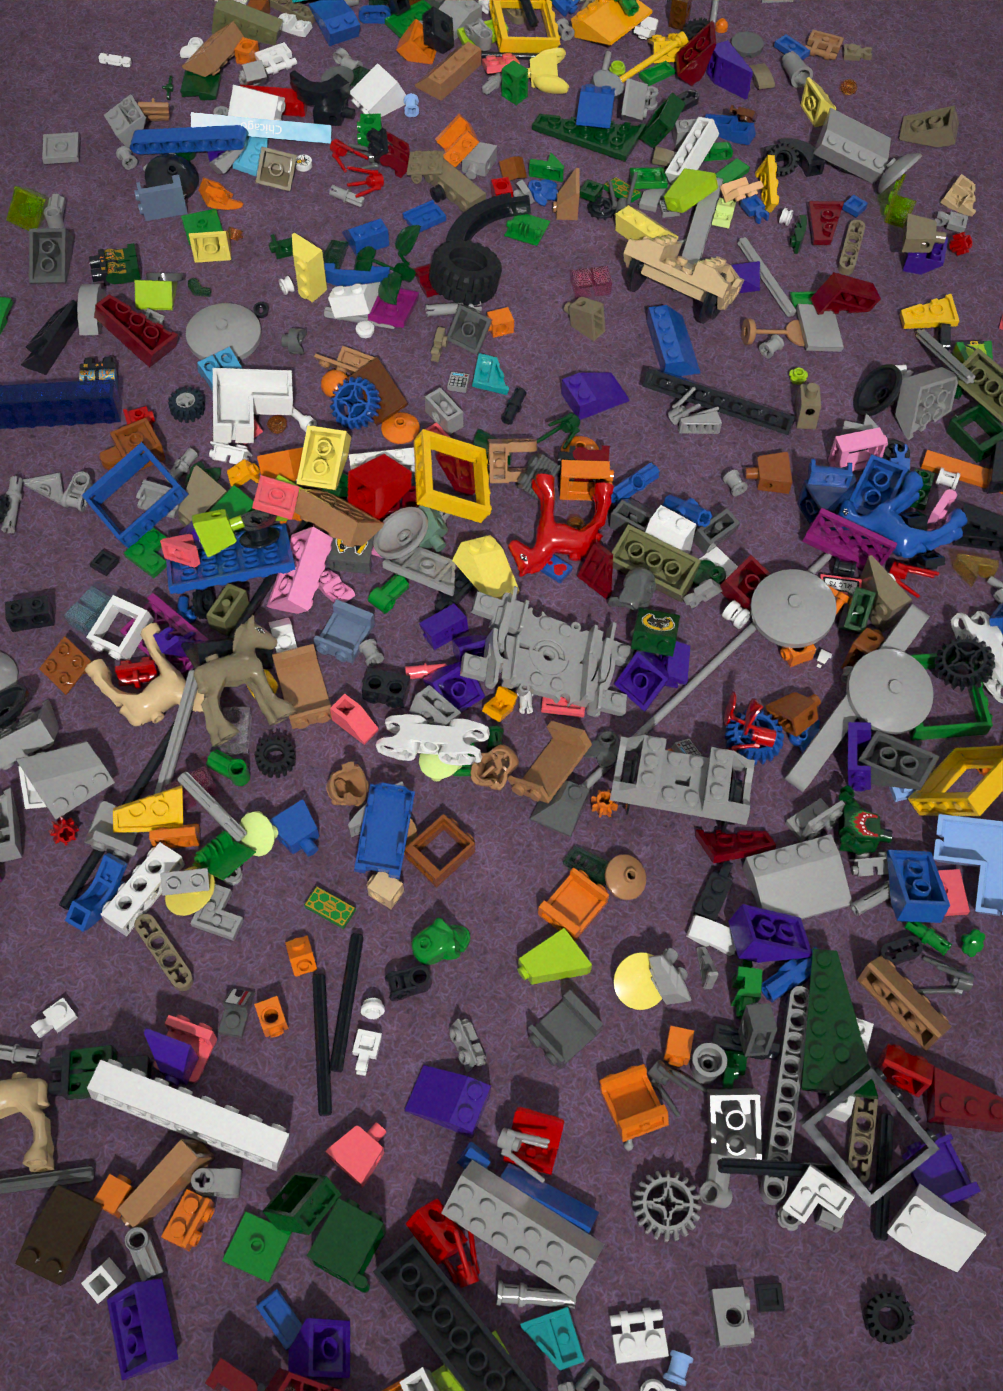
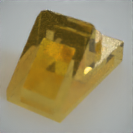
(970, 566)

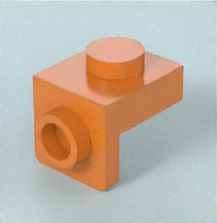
(301, 956)

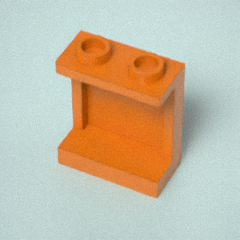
(457, 140)
(574, 904)
(633, 1103)

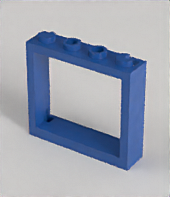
(116, 478)

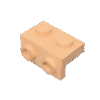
(739, 189)

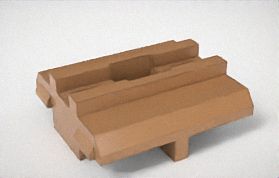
(155, 110)

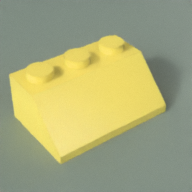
(637, 225)
(308, 268)

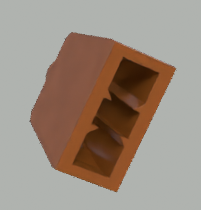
(771, 473)
(867, 642)
(794, 712)

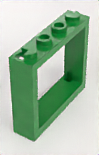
(979, 704)

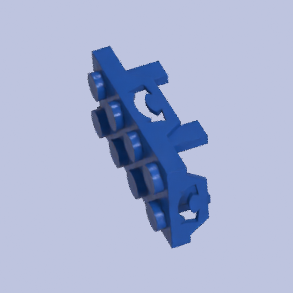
(385, 829)

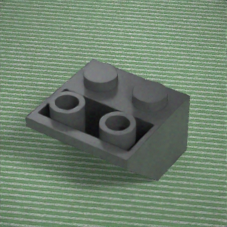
(630, 513)

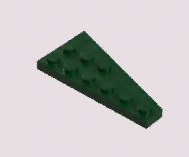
(614, 141)

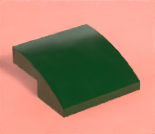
(201, 86)

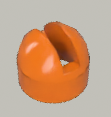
(721, 26)

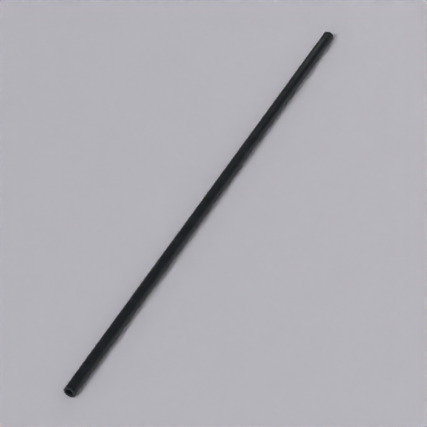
(160, 752)

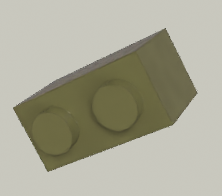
(227, 609)

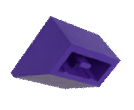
(924, 262)

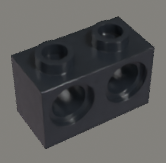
(29, 613)
(387, 684)

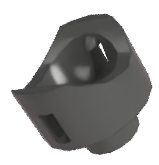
(293, 340)

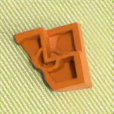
(217, 196)

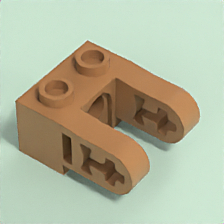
(498, 458)

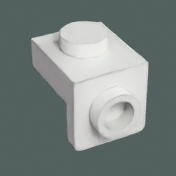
(647, 28)

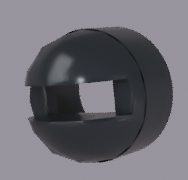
(256, 308)

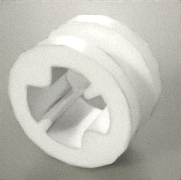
(786, 216)
(286, 285)

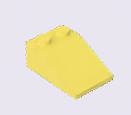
(323, 457)
(485, 566)

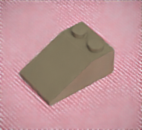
(931, 127)
(890, 598)

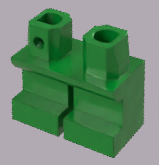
(749, 985)

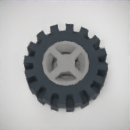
(186, 404)

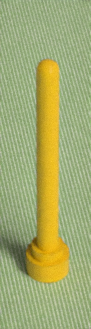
(679, 41)

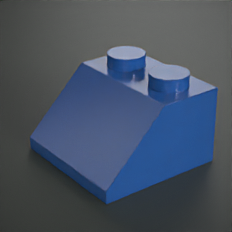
(369, 234)

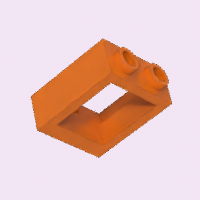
(585, 470)

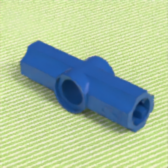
(634, 483)
(688, 509)
(788, 977)

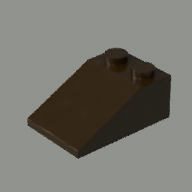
(60, 1236)

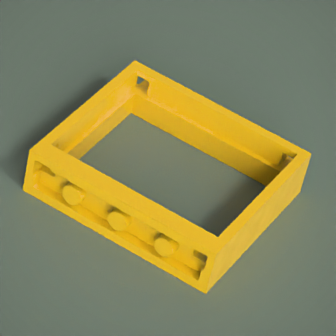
(524, 44)
(443, 502)
(933, 796)

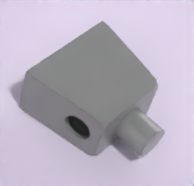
(479, 160)

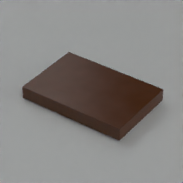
(390, 395)

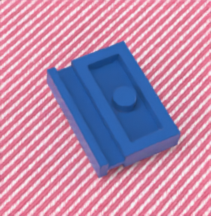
(425, 215)

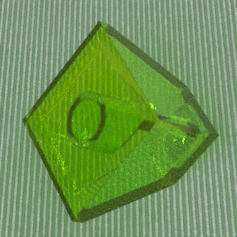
(26, 208)

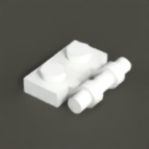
(274, 55)
(640, 1344)

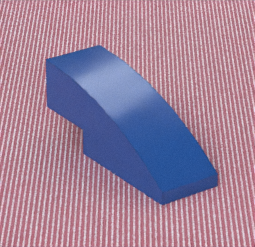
(732, 130)

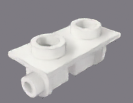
(223, 450)

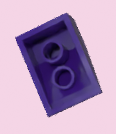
(592, 393)
(768, 935)
(449, 1100)

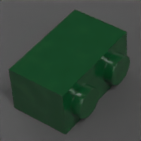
(857, 610)

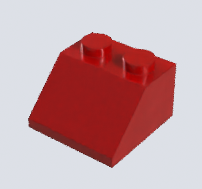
(905, 1070)

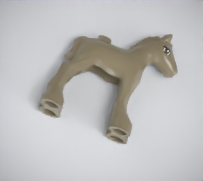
(235, 670)

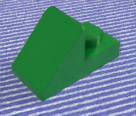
(548, 169)

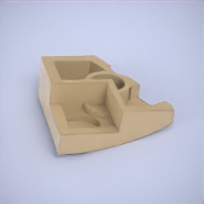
(961, 196)

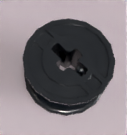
(258, 530)

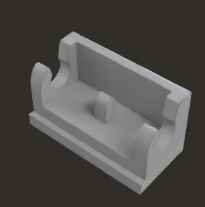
(150, 493)

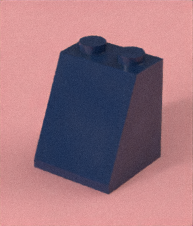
(815, 497)

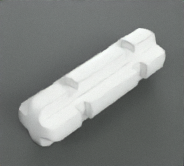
(115, 60)

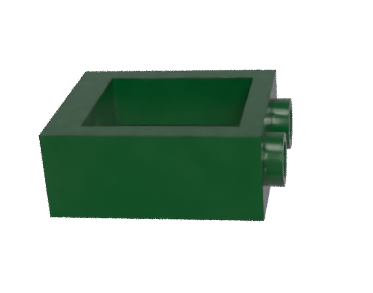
(662, 120)
(966, 442)
(305, 1203)

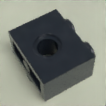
(438, 30)

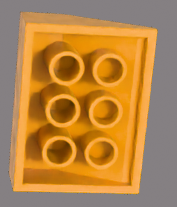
(606, 21)

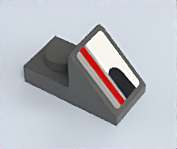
(236, 1012)

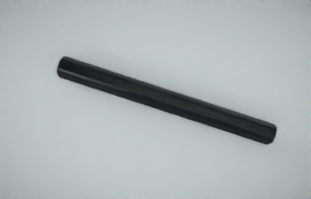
(346, 1003)
(322, 1045)
(774, 1167)

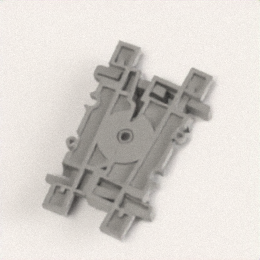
(578, 663)

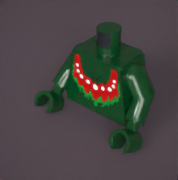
(858, 827)

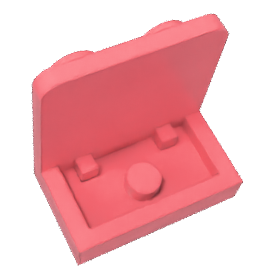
(198, 1036)

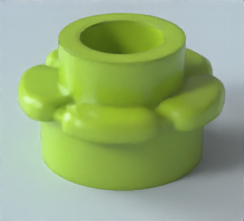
(617, 67)
(798, 376)

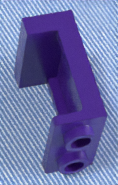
(858, 739)
(943, 1172)

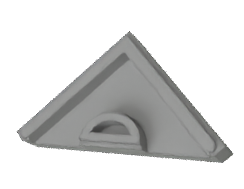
(48, 486)
(707, 968)

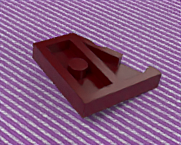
(458, 472)
(598, 570)

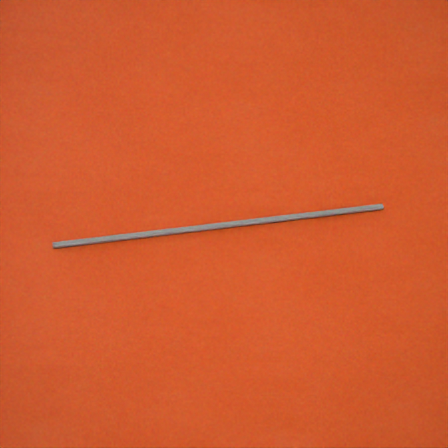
(670, 705)

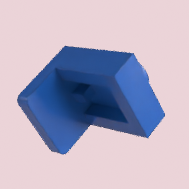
(566, 6)
(474, 1153)

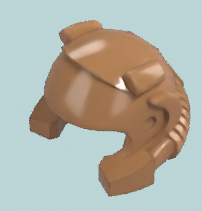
(348, 785)

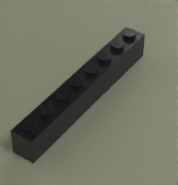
(728, 403)

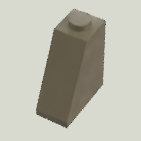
(202, 496)

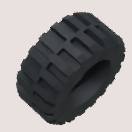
(465, 272)

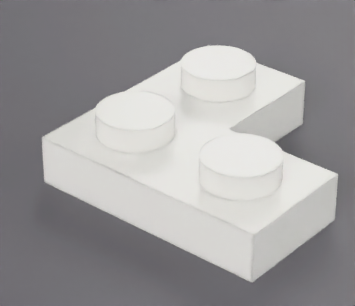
(817, 1188)

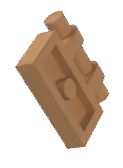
(825, 41)

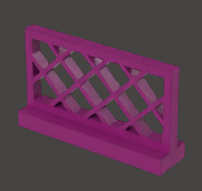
(838, 543)
(175, 621)

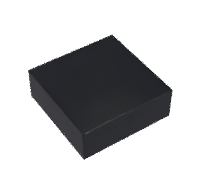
(104, 562)
(769, 1297)

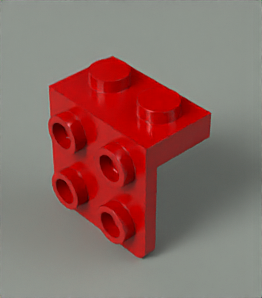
(540, 1125)

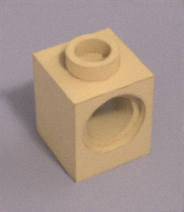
(385, 889)

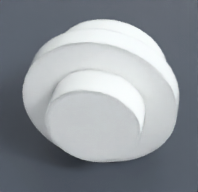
(365, 329)
(372, 1008)

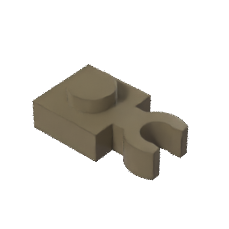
(855, 52)
(440, 342)

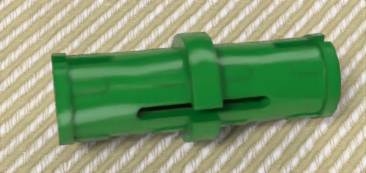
(929, 936)

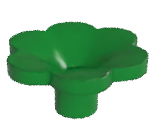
(972, 942)

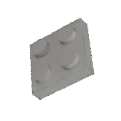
(60, 148)

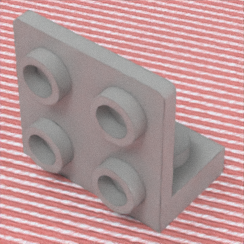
(813, 819)

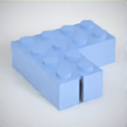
(978, 845)

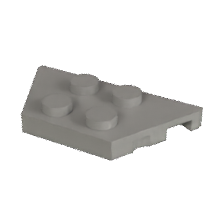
(426, 569)

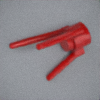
(340, 149)
(374, 180)
(901, 570)
(466, 1272)

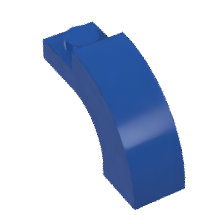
(87, 909)

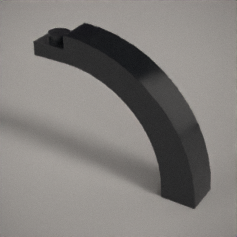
(487, 212)

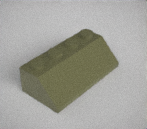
(987, 383)
(672, 567)

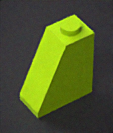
(690, 189)
(554, 960)

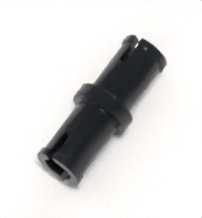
(514, 406)

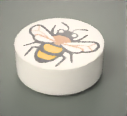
(303, 163)

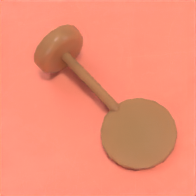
(792, 331)

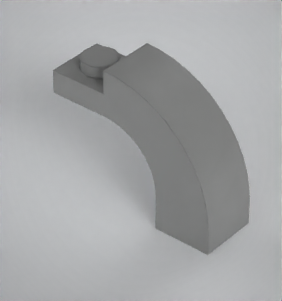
(87, 298)

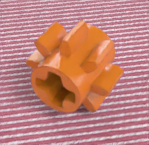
(602, 808)

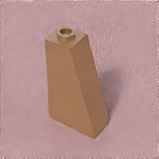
(165, 1182)

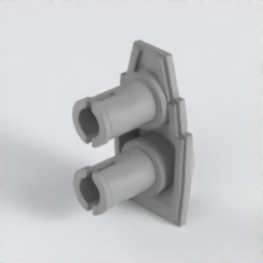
(667, 979)

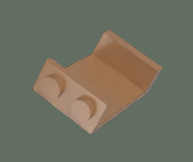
(303, 686)
(553, 764)

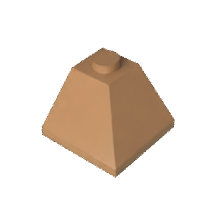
(568, 198)

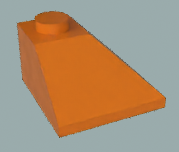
(412, 45)

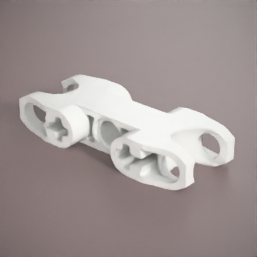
(992, 637)
(448, 742)

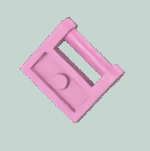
(940, 512)

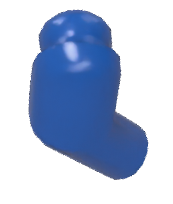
(182, 610)

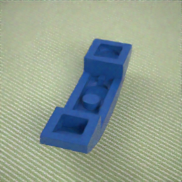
(350, 277)

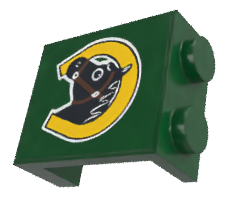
(655, 632)

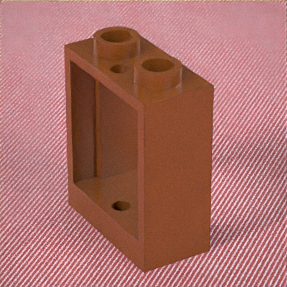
(423, 865)

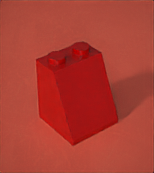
(378, 485)

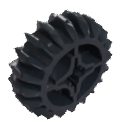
(969, 653)

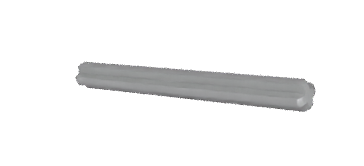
(767, 278)
(945, 356)
(178, 733)

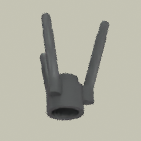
(374, 164)
(622, 202)
(959, 979)
(663, 1074)

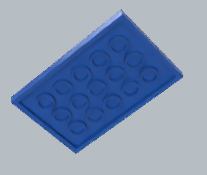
(232, 565)

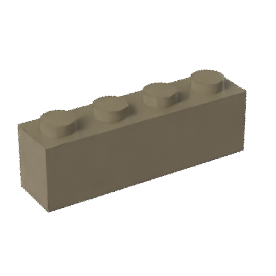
(457, 187)

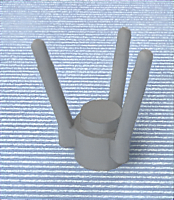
(681, 412)
(511, 1140)

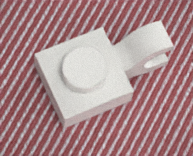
(57, 1017)
(366, 1047)

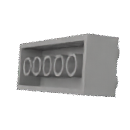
(522, 1229)

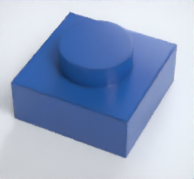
(854, 206)

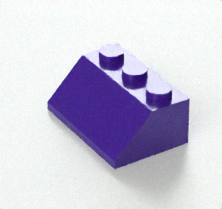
(142, 1328)

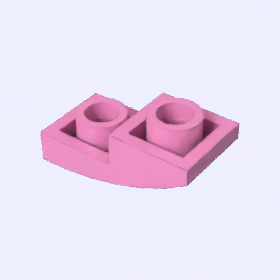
(333, 587)

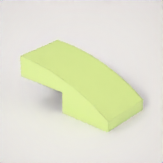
(723, 213)

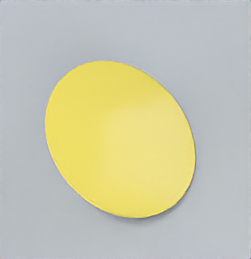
(189, 903)
(634, 982)

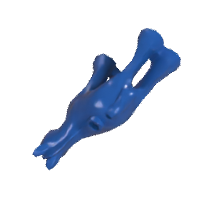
(887, 523)

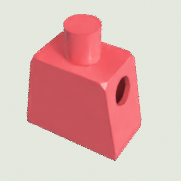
(358, 1152)

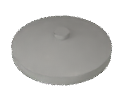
(223, 327)
(793, 608)
(889, 691)

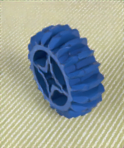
(355, 388)
(735, 737)

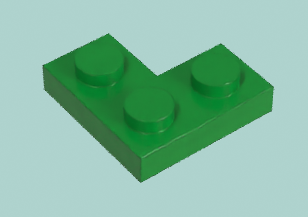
(144, 553)

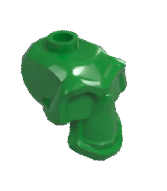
(440, 942)

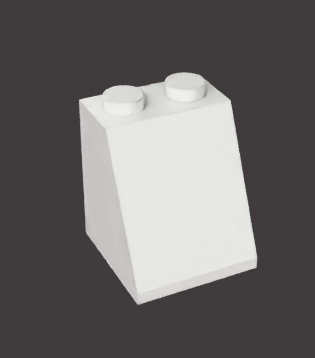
(378, 93)
(255, 104)
(672, 529)

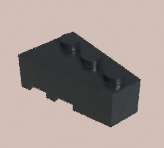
(982, 529)

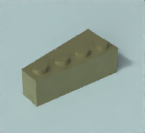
(250, 21)

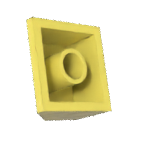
(815, 103)
(210, 246)

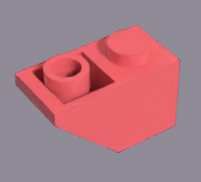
(353, 719)

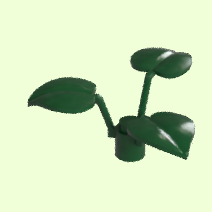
(390, 286)

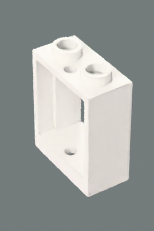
(133, 636)

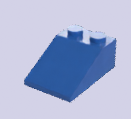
(335, 20)
(595, 106)
(878, 484)
(916, 887)

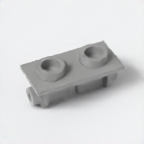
(865, 864)
(184, 881)
(469, 1055)

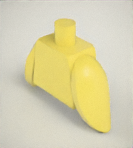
(544, 71)

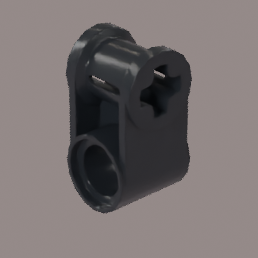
(407, 983)

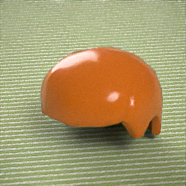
(330, 381)

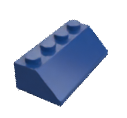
(671, 341)
(552, 1198)

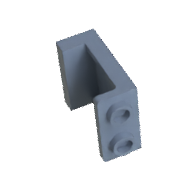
(161, 200)
(345, 632)

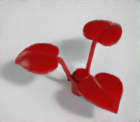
(759, 735)

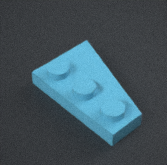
(248, 159)

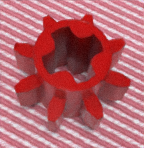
(960, 243)
(69, 830)

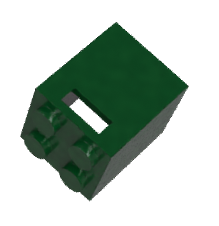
(348, 1243)

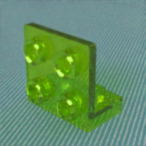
(899, 206)

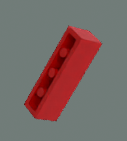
(293, 106)

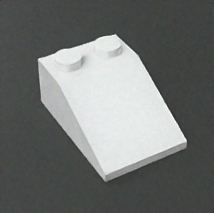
(353, 299)
(935, 1230)

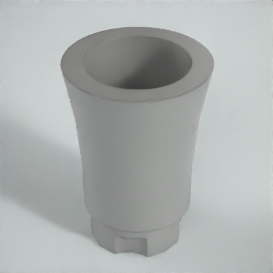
(796, 69)
(712, 1057)

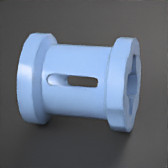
(411, 102)
(678, 1368)

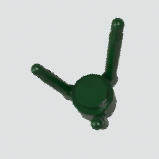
(568, 424)

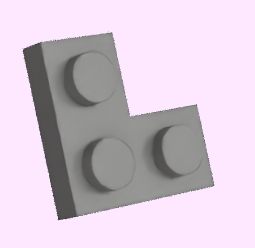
(213, 917)

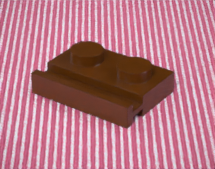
(744, 114)

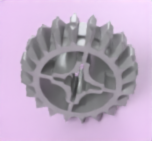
(644, 1204)

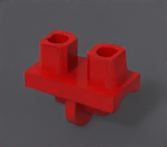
(136, 673)

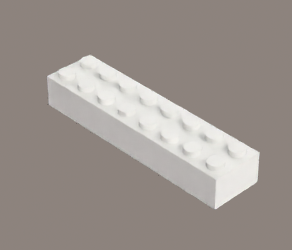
(188, 1114)

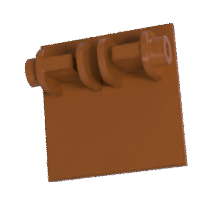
(65, 665)

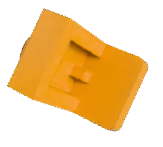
(243, 472)
(501, 704)

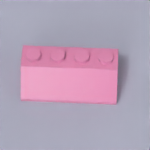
(296, 588)

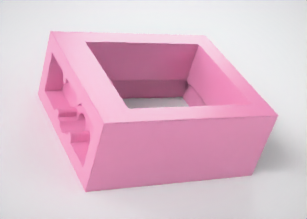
(871, 439)

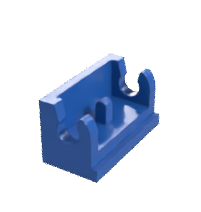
(829, 475)

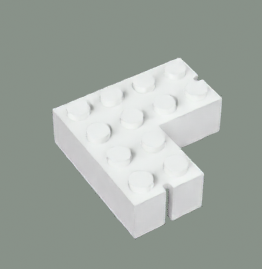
(242, 394)

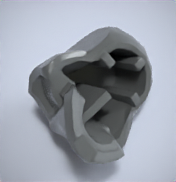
(637, 590)

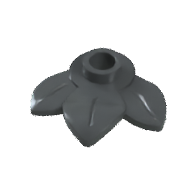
(605, 749)

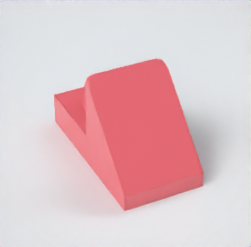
(181, 550)

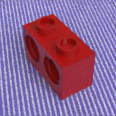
(435, 1231)

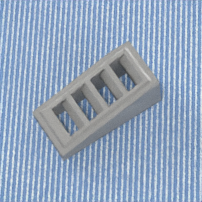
(225, 160)
(701, 424)

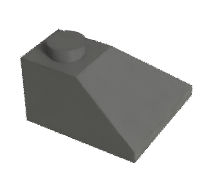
(469, 328)
(564, 808)

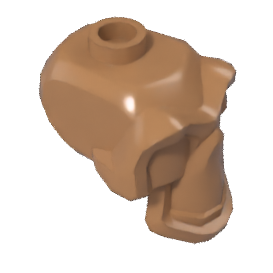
(494, 767)

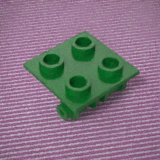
(527, 228)
(222, 856)

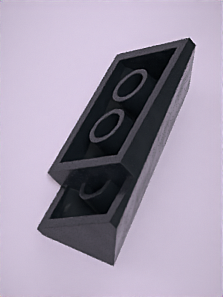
(51, 339)
(200, 650)

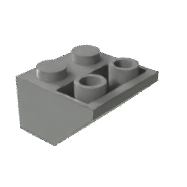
(125, 119)

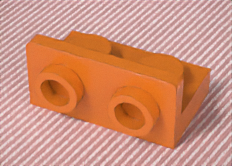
(180, 837)
(188, 1220)

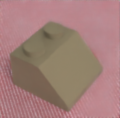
(275, 168)

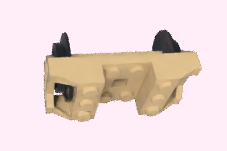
(707, 280)

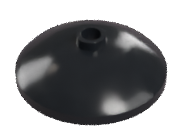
(159, 173)
(878, 390)
(12, 703)

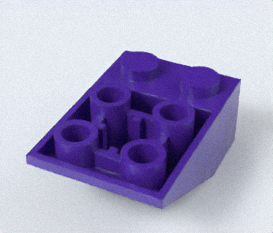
(729, 70)

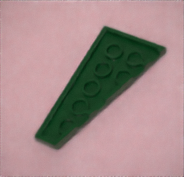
(832, 1034)

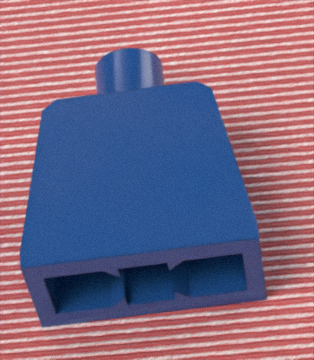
(297, 829)

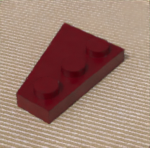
(824, 220)
(727, 847)

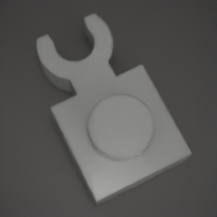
(704, 592)

